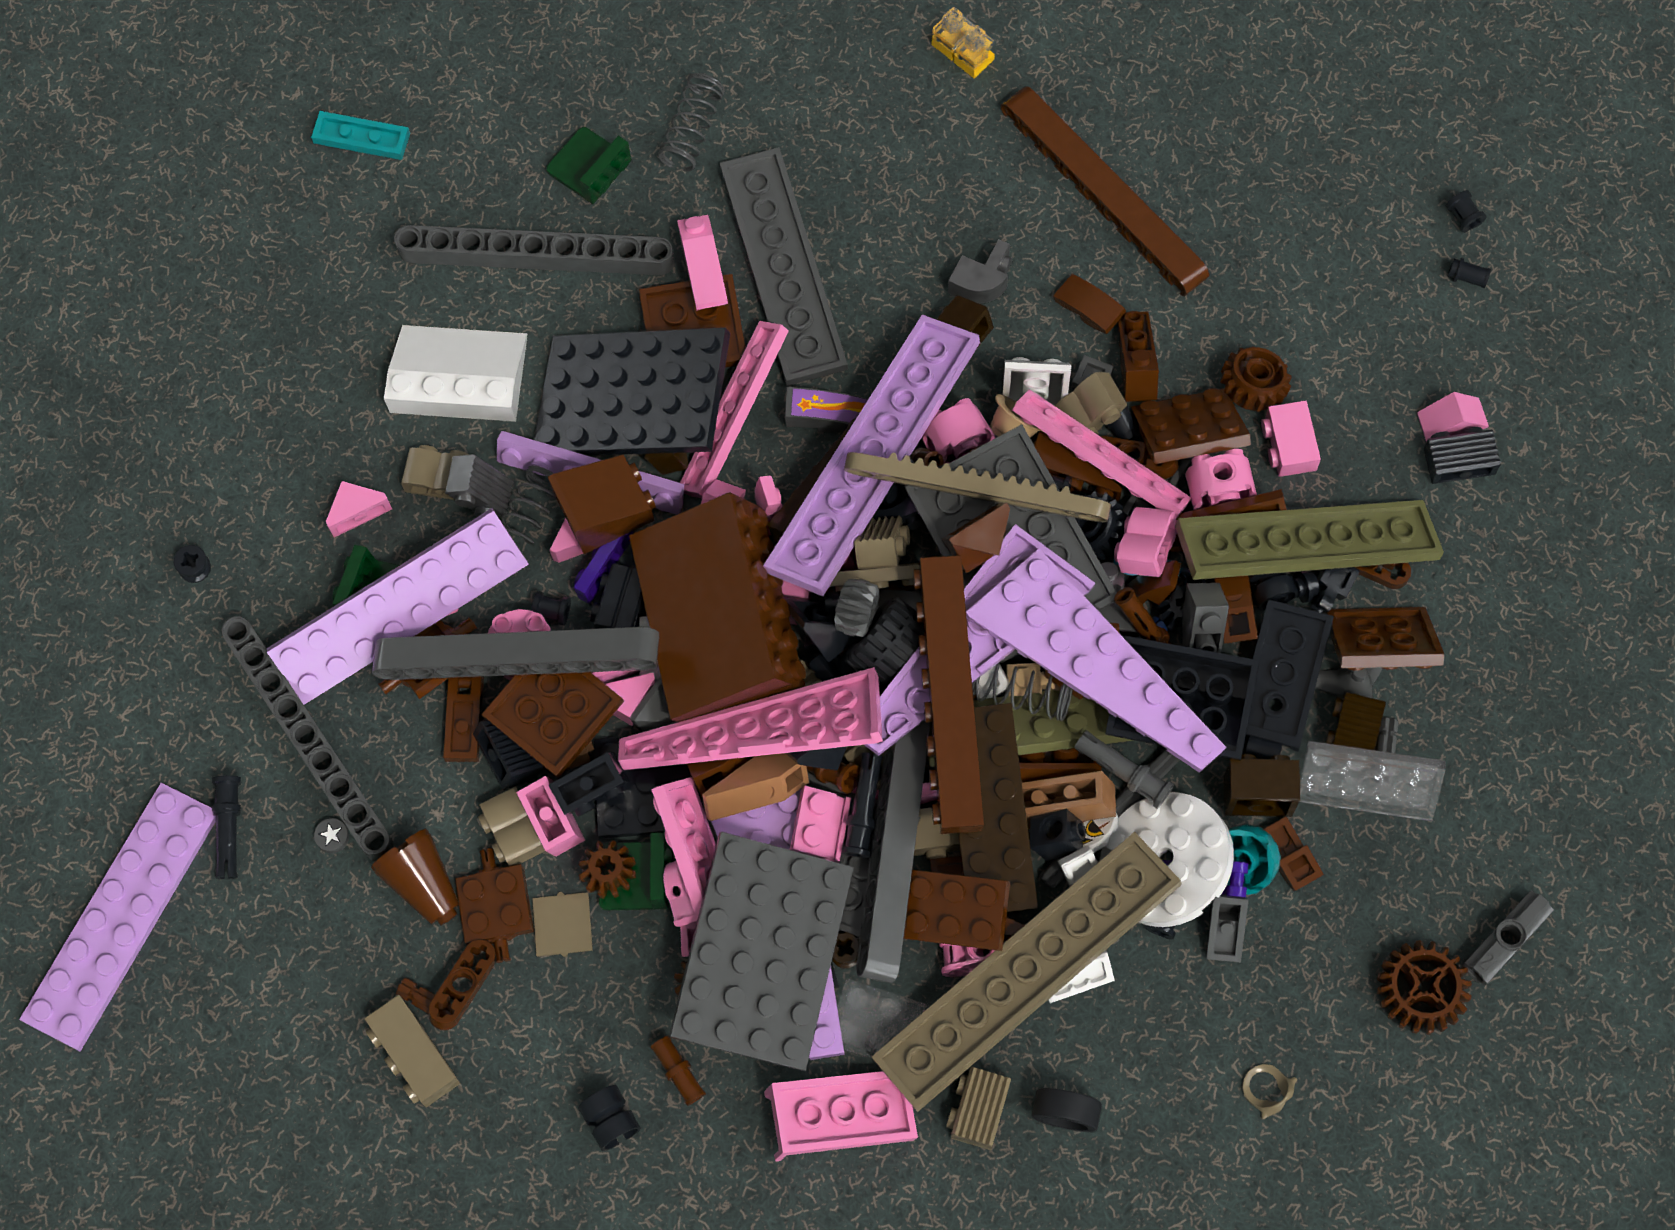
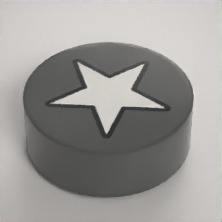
(331, 835)

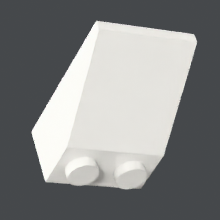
(1046, 378)

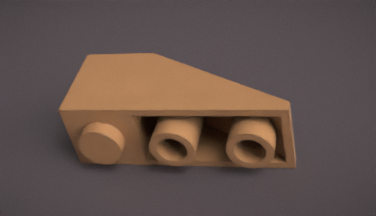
(755, 785)

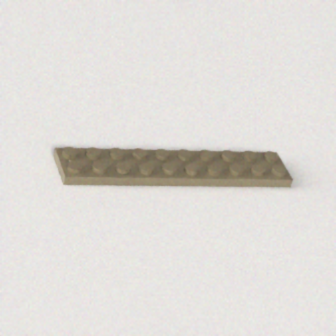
(1026, 971)

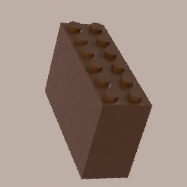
(716, 608)

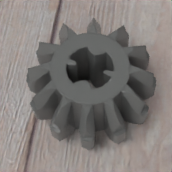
(856, 607)

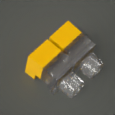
(963, 42)

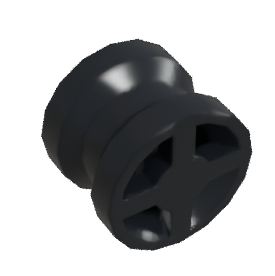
(197, 570)

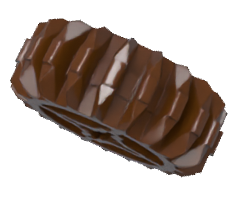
(1435, 999)

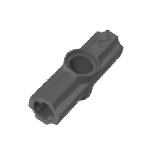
(1520, 922)

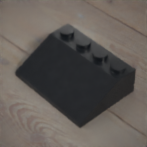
(1208, 682)

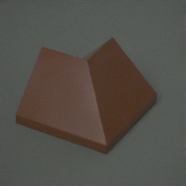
(980, 537)

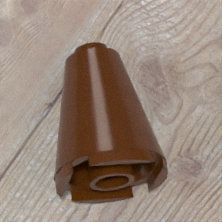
(419, 877)

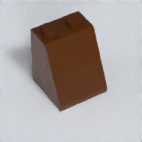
(602, 501)

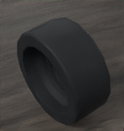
(1066, 1109)

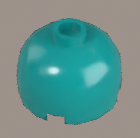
(1260, 852)

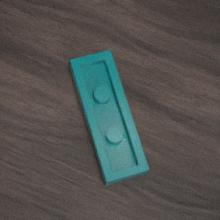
(360, 135)

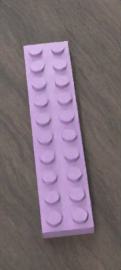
(889, 423)

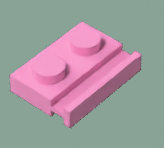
(820, 824)

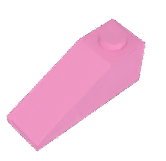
(702, 262)

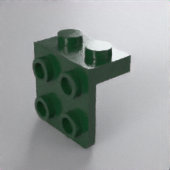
(590, 163)
(359, 571)
(648, 888)

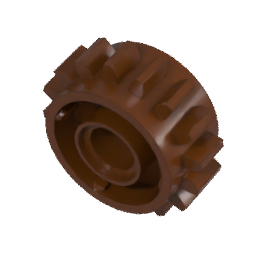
(1255, 378)

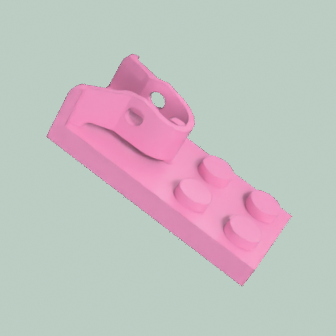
(692, 844)
(839, 1113)

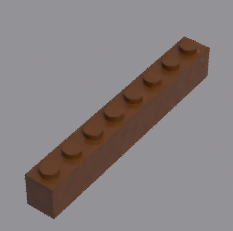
(950, 695)

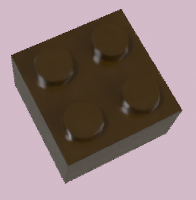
(1262, 786)

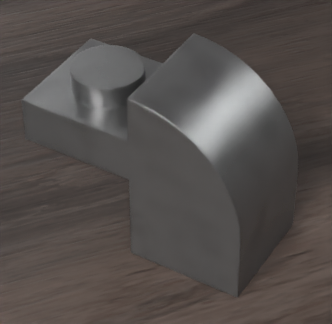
(980, 281)

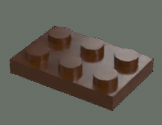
(957, 910)

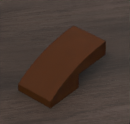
(1090, 303)
(1156, 588)
(1297, 862)

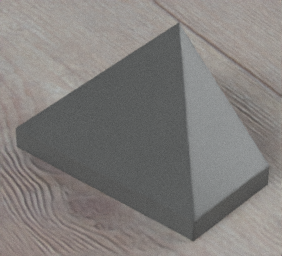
(652, 710)

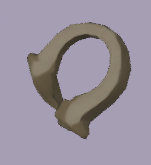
(1285, 1084)

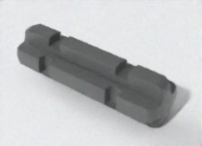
(1387, 741)

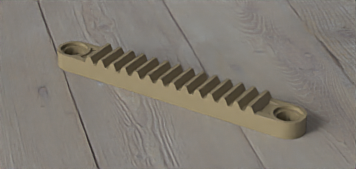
(977, 487)

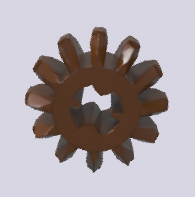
(599, 859)

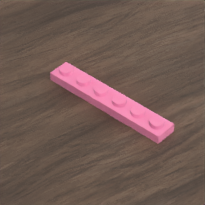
(735, 405)
(1100, 453)

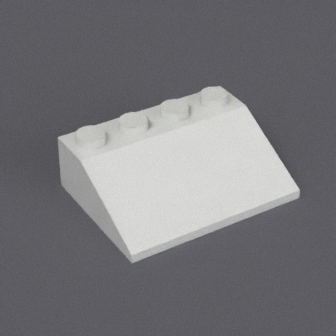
(456, 373)

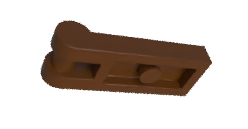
(462, 719)

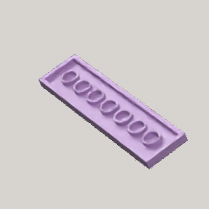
(397, 605)
(119, 917)

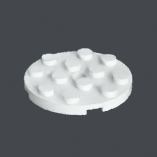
(1199, 847)

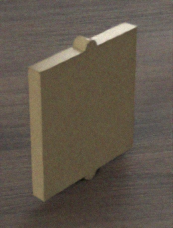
(562, 924)

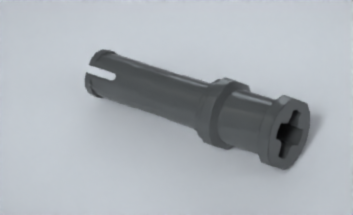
(1138, 777)

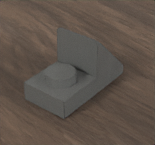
(1226, 928)

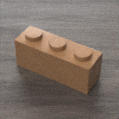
(1085, 795)

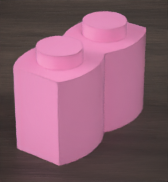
(1146, 541)

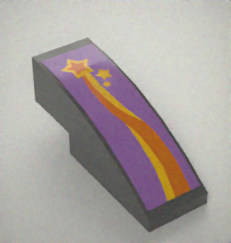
(821, 409)

